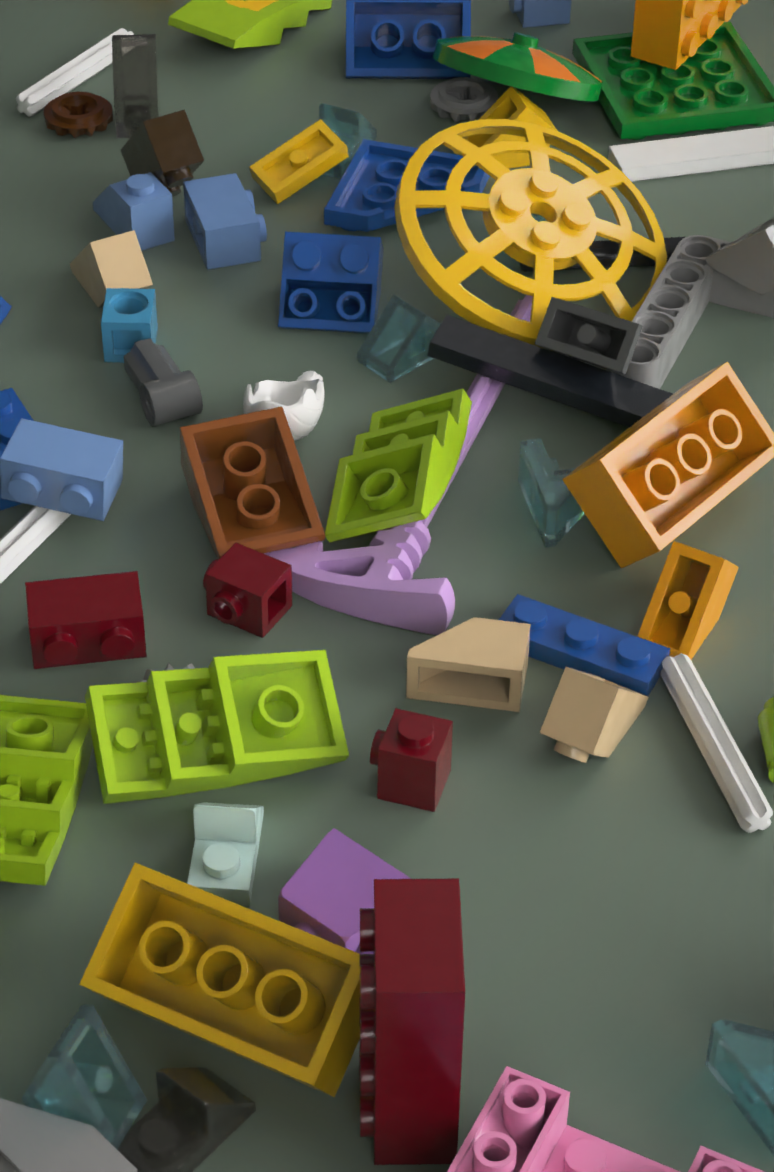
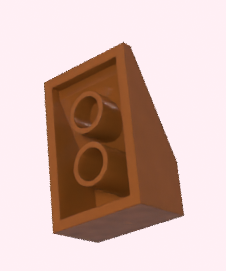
(249, 483)

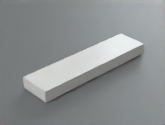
(694, 154)

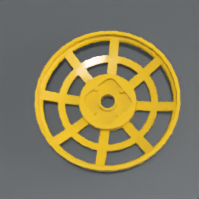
(514, 231)

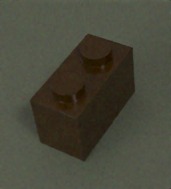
(165, 149)

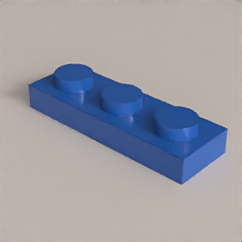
(588, 646)

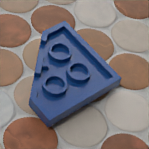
(369, 185)

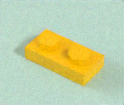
(299, 161)

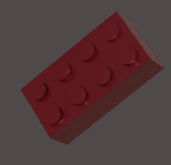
(411, 1020)

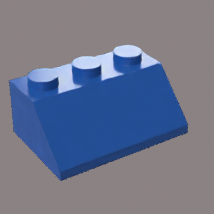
(400, 37)

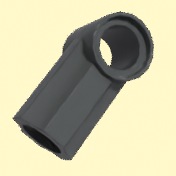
(162, 387)

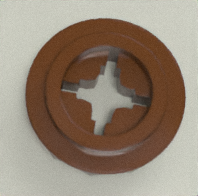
(78, 114)

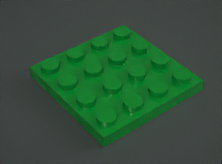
(708, 91)

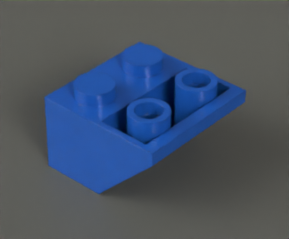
(330, 282)

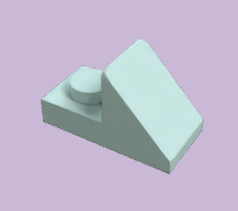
(226, 849)

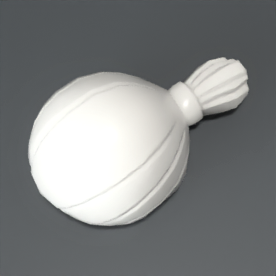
(300, 400)

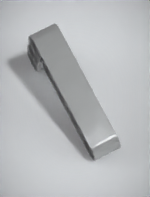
(678, 303)

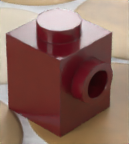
(248, 589)
(413, 759)

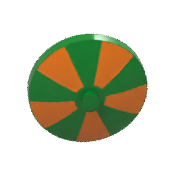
(519, 65)

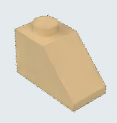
(111, 264)
(472, 665)
(590, 715)

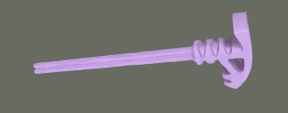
(378, 579)

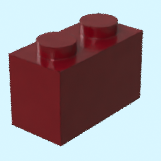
(85, 619)

